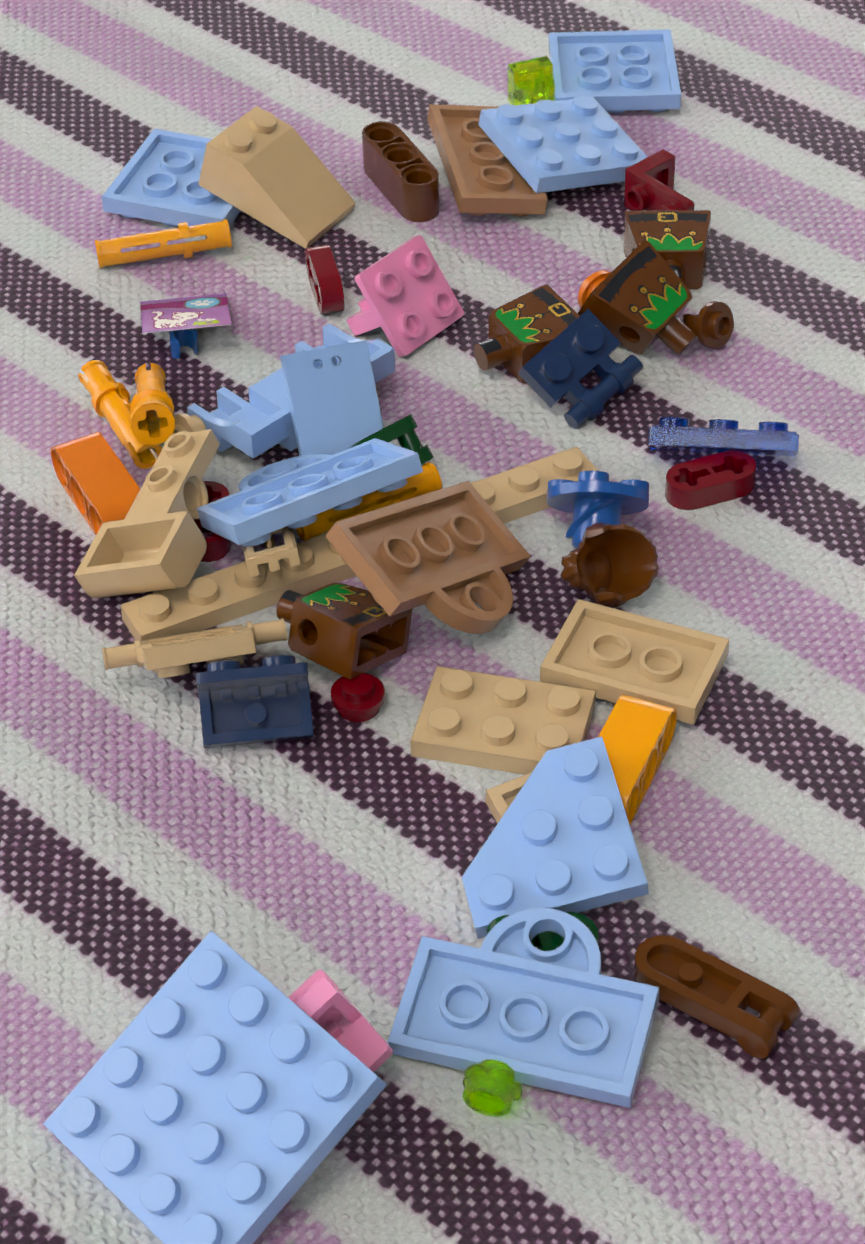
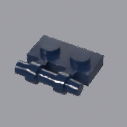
(570, 358)

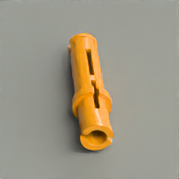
(216, 235)
(113, 403)
(416, 485)

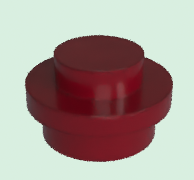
(358, 697)

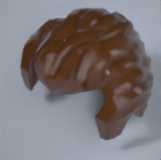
(611, 564)

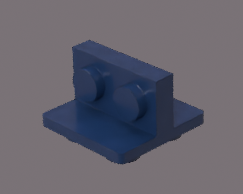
(254, 702)

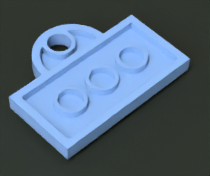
(304, 486)
(528, 1008)

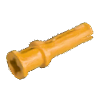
(151, 407)

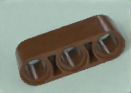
(400, 171)

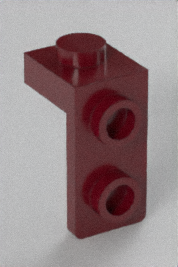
(651, 185)

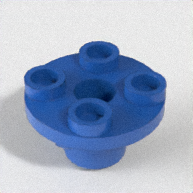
(596, 500)

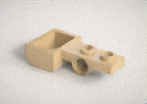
(158, 539)

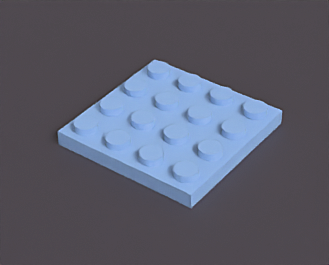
(214, 1103)

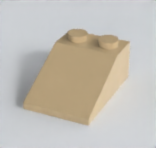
(274, 178)

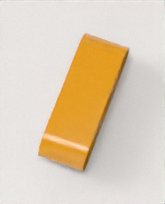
(636, 744)

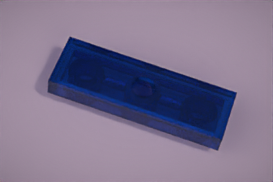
(722, 436)

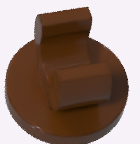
(712, 324)

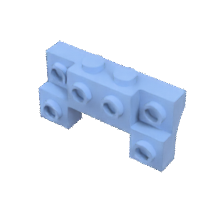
(268, 416)

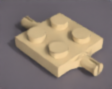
(173, 654)

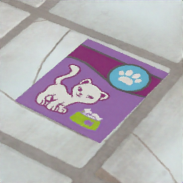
(185, 313)

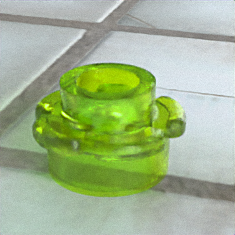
(491, 1088)

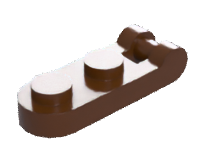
(715, 992)

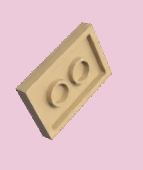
(635, 657)
(498, 720)

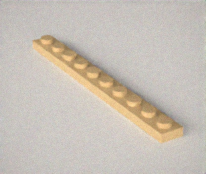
(234, 594)

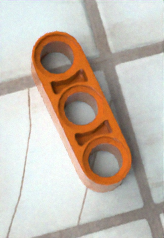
(94, 479)

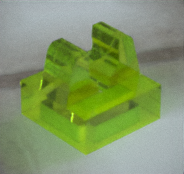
(530, 81)

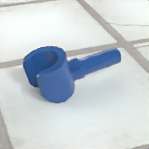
(181, 338)

